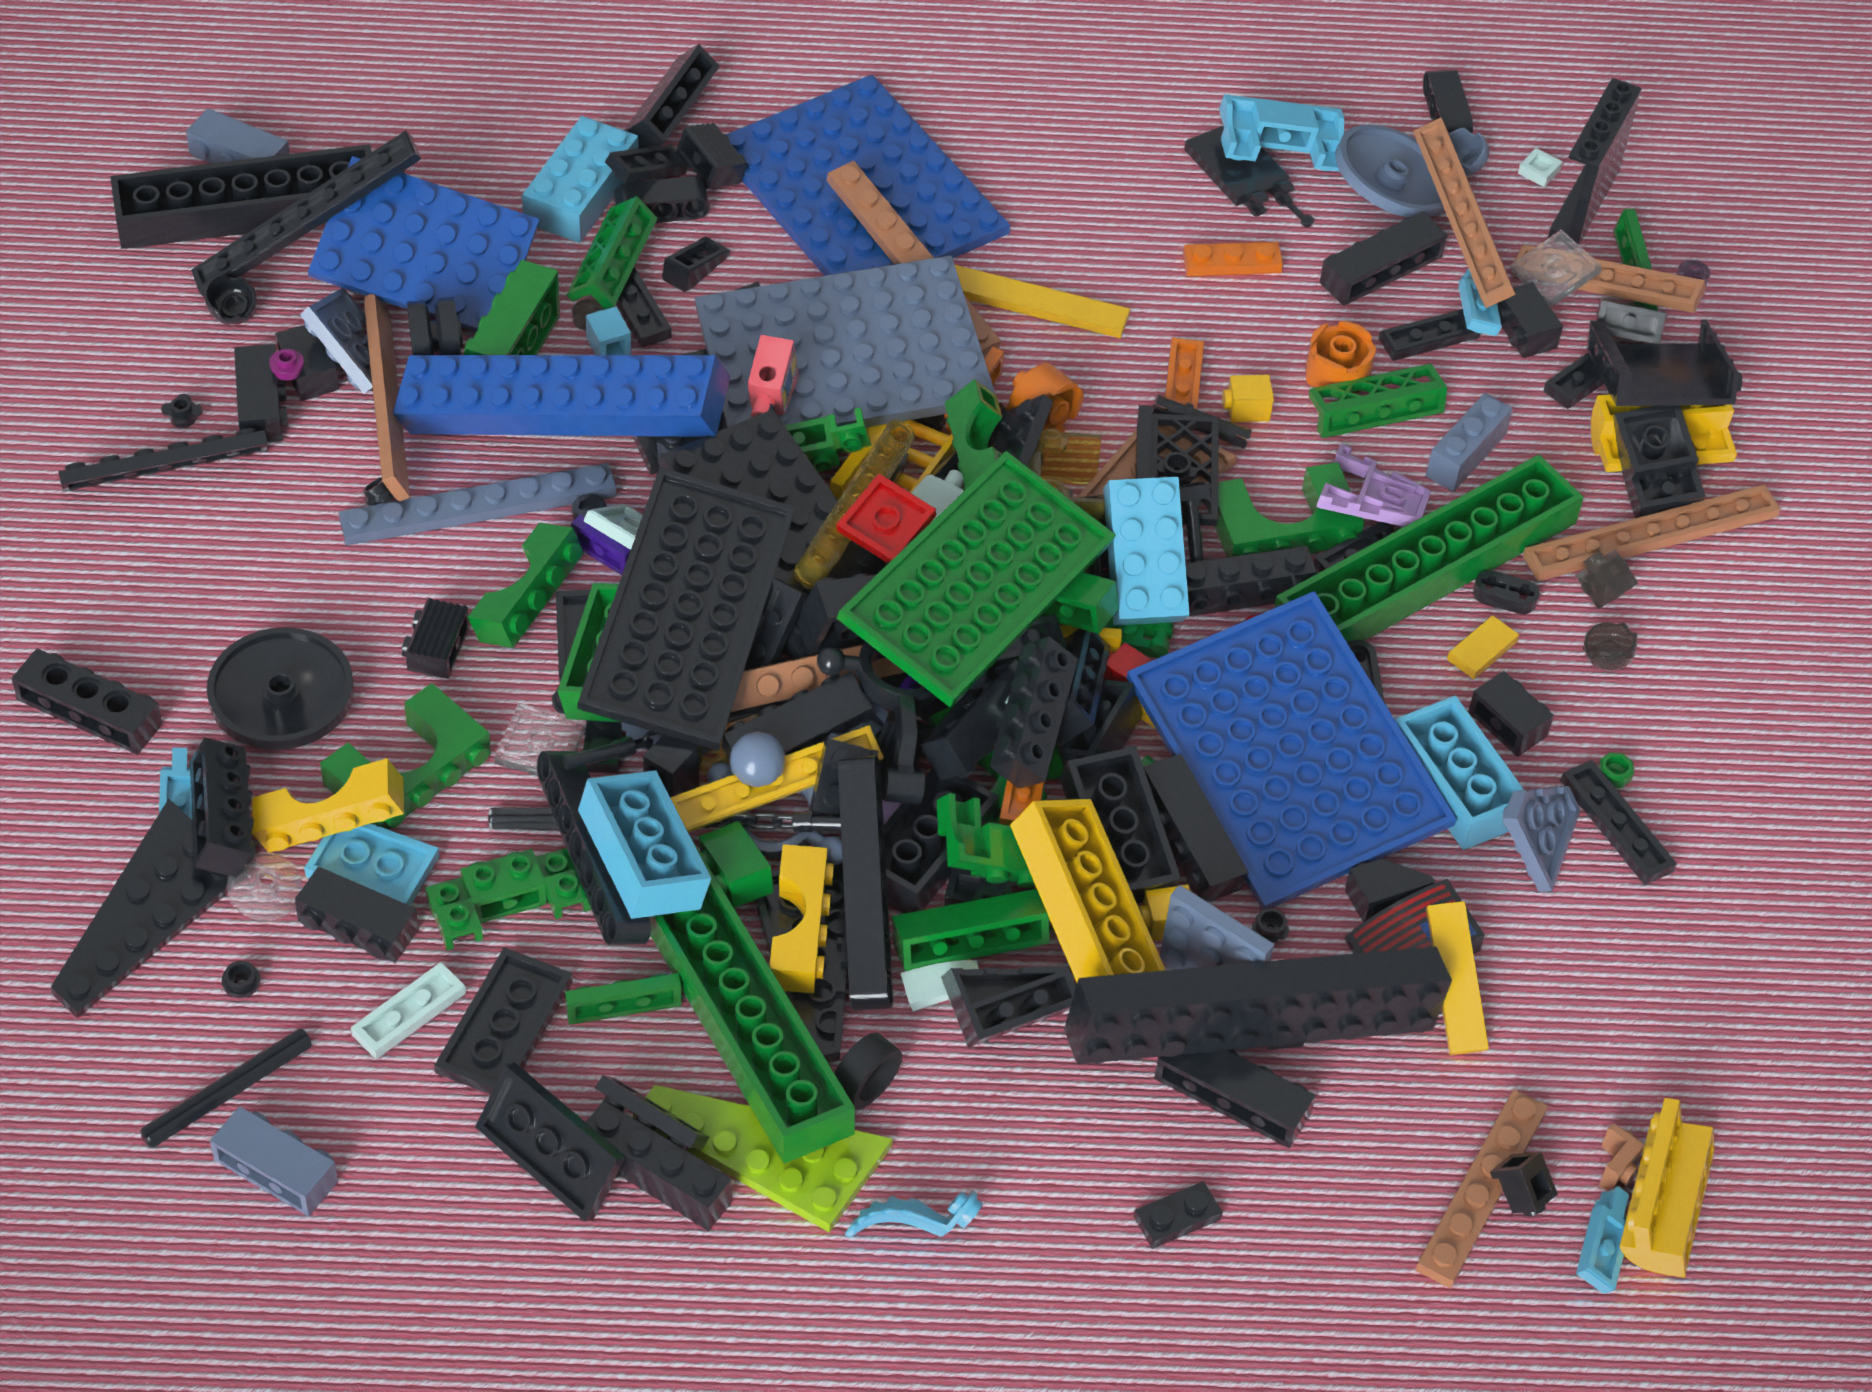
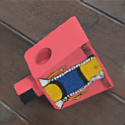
(771, 387)

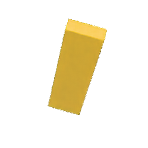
(1462, 1004)

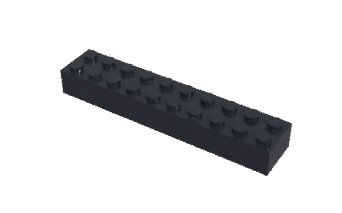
(1256, 1004)

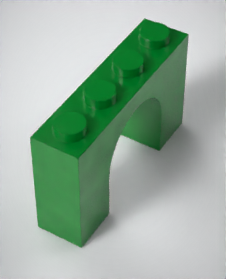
(1247, 532)
(453, 734)

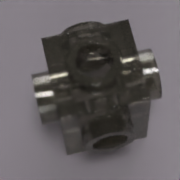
(1605, 577)

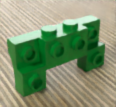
(824, 439)
(984, 850)
(502, 889)

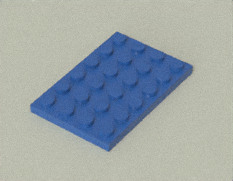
(424, 245)

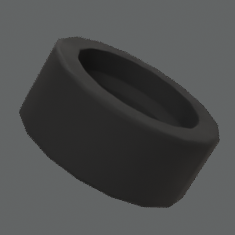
(868, 1069)

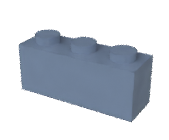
(225, 139)
(1469, 442)
(274, 1160)

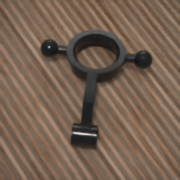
(900, 781)

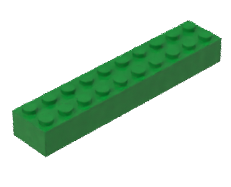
(1443, 550)
(754, 1026)

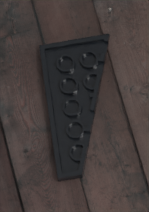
(142, 913)
(824, 1009)

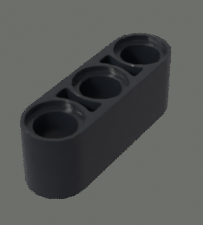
(1447, 99)
(668, 198)

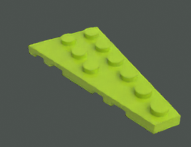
(812, 1186)

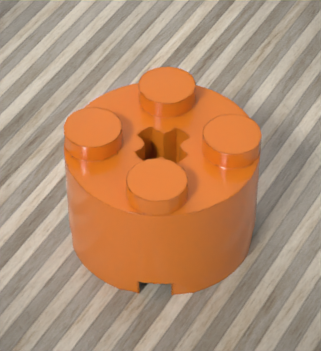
(1339, 354)
(1053, 383)

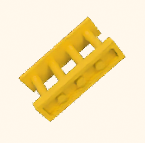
(854, 460)

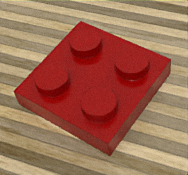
(885, 518)

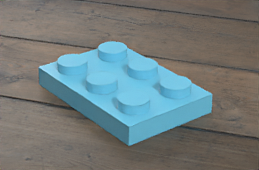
(377, 860)

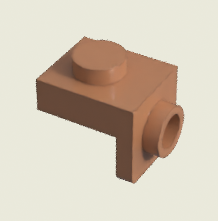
(1626, 1153)

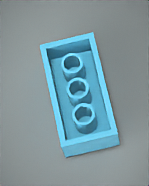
(576, 181)
(1147, 550)
(1463, 769)
(644, 844)

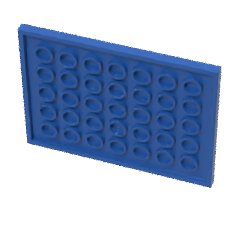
(862, 124)
(1291, 749)

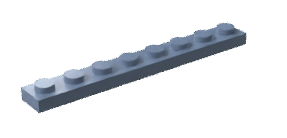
(475, 504)

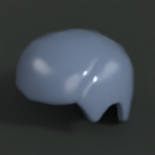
(1471, 149)
(757, 759)

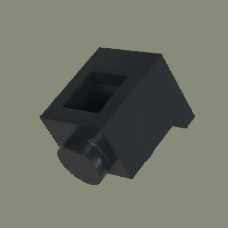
(1525, 1182)

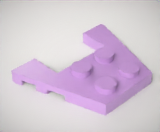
(1382, 496)

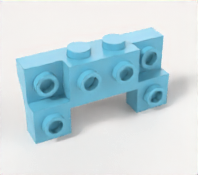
(1280, 125)

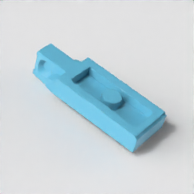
(1476, 315)
(176, 782)
(1601, 1250)

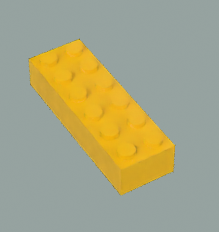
(1084, 889)

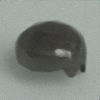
(1610, 646)

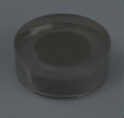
(582, 309)

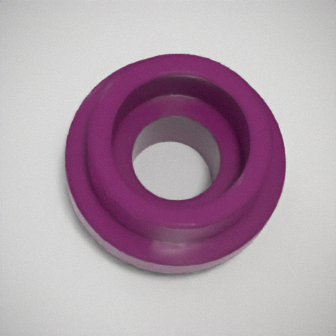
(287, 364)

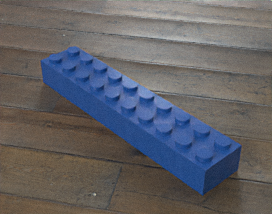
(563, 395)

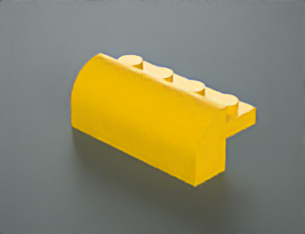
(1705, 425)
(1668, 1192)

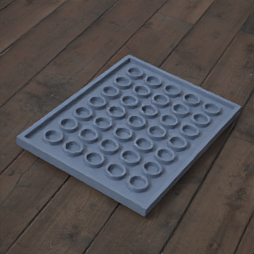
(862, 338)

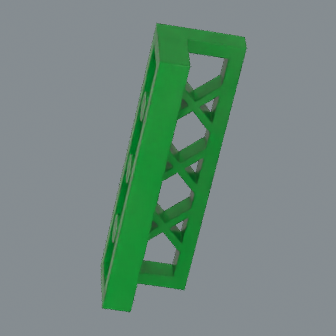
(613, 253)
(1383, 404)

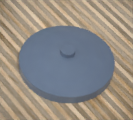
(1388, 170)

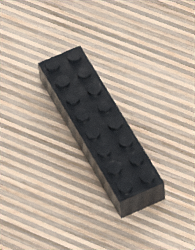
(218, 196)

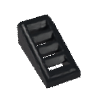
(691, 265)

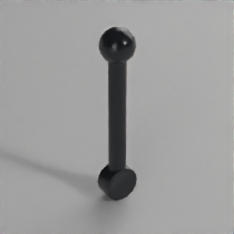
(1306, 220)

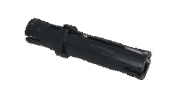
(1227, 430)

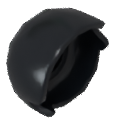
(230, 299)

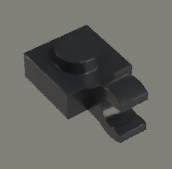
(966, 888)

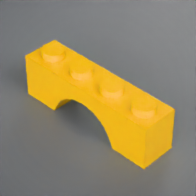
(368, 796)
(803, 883)

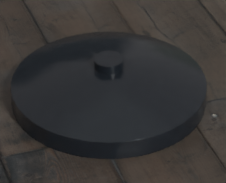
(280, 688)

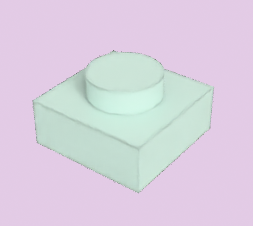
(1540, 167)

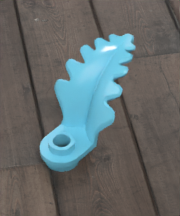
(918, 1214)

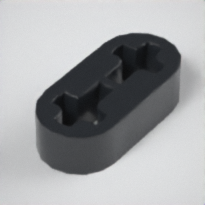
(1506, 592)

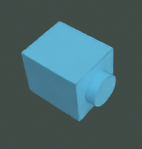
(608, 333)

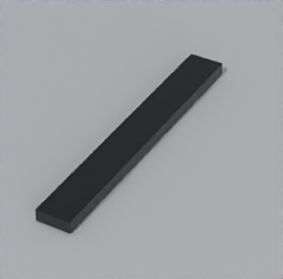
(310, 211)

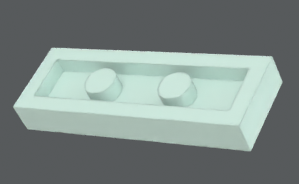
(408, 1010)

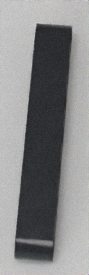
(564, 793)
(865, 884)

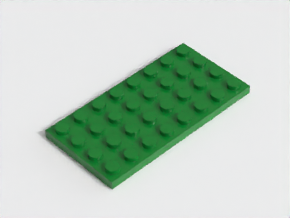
(976, 578)

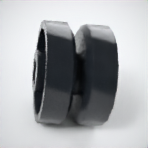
(434, 335)

